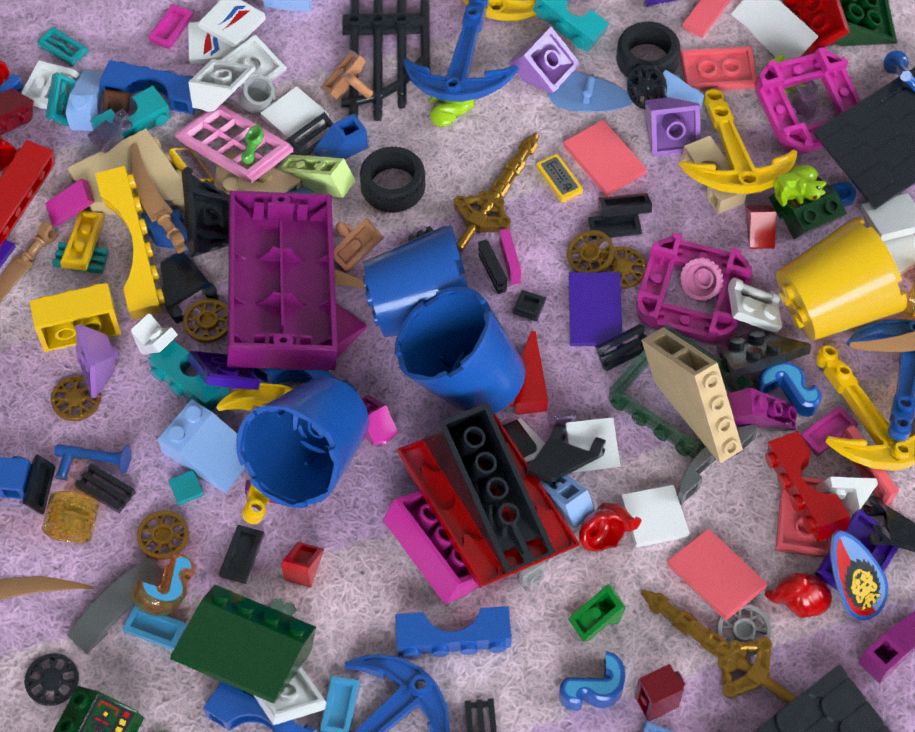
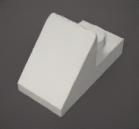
(151, 336)
(851, 491)

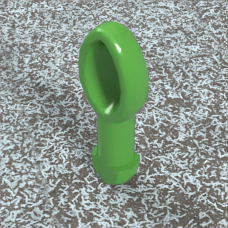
(253, 138)

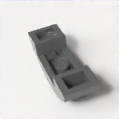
(692, 479)
(112, 605)

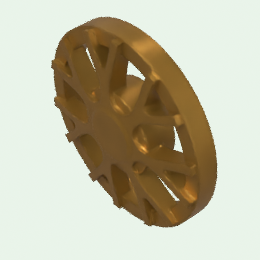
(590, 252)
(624, 266)
(206, 320)
(74, 398)
(162, 535)

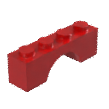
(821, 512)

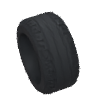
(648, 33)
(392, 199)

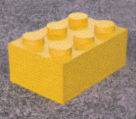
(59, 314)

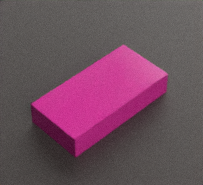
(170, 26)
(69, 202)
(509, 256)
(831, 425)

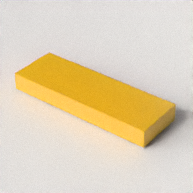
(82, 240)

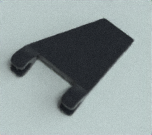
(181, 281)
(560, 458)
(898, 531)

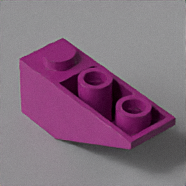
(761, 409)
(890, 649)

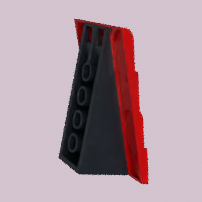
(484, 497)

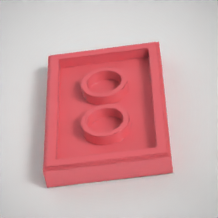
(719, 68)
(604, 157)
(791, 532)
(717, 574)

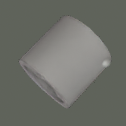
(256, 94)

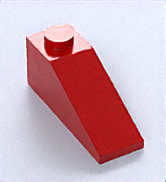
(533, 393)

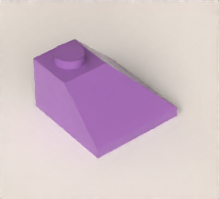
(545, 61)
(671, 125)
(95, 358)

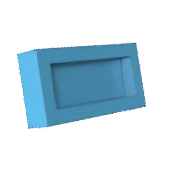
(155, 629)
(340, 705)

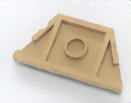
(271, 181)

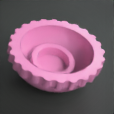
(703, 277)

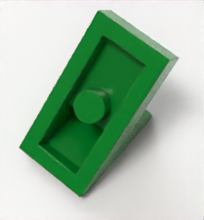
(597, 613)

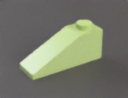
(320, 174)

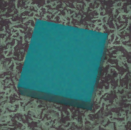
(185, 487)

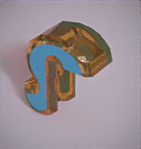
(173, 588)

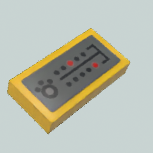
(186, 158)
(559, 178)

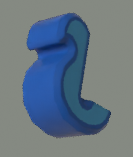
(793, 384)
(595, 691)

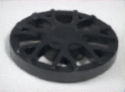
(646, 86)
(51, 679)

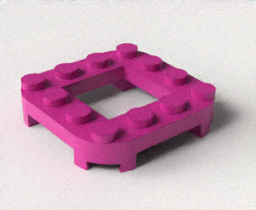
(796, 71)
(690, 323)

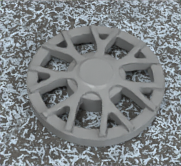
(744, 629)

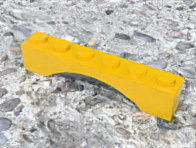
(140, 288)

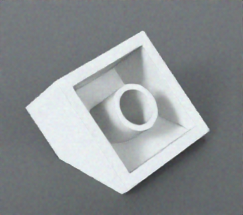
(216, 83)

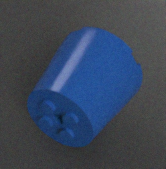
(411, 274)
(460, 351)
(303, 441)

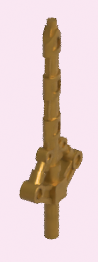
(492, 200)
(730, 655)

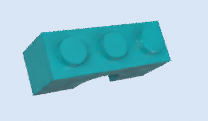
(582, 30)
(150, 112)
(170, 367)

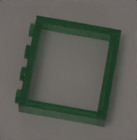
(643, 416)

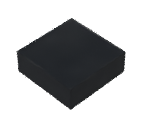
(529, 305)

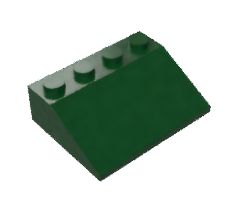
(868, 23)
(244, 643)

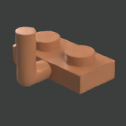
(346, 74)
(356, 243)

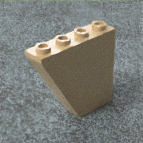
(157, 164)
(695, 390)

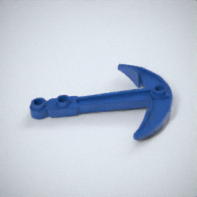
(456, 84)
(904, 400)
(406, 698)

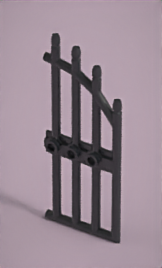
(379, 25)

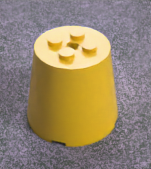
(841, 282)

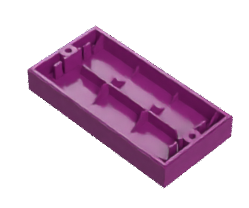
(281, 281)

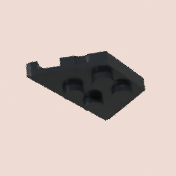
(205, 214)
(758, 351)

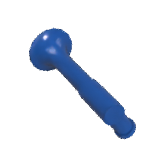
(897, 63)
(67, 452)

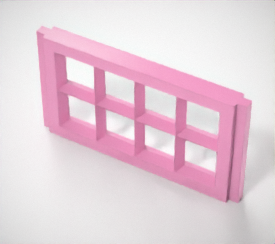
(203, 121)

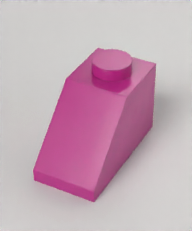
(380, 422)

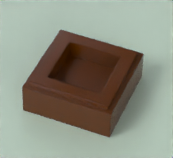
(116, 101)

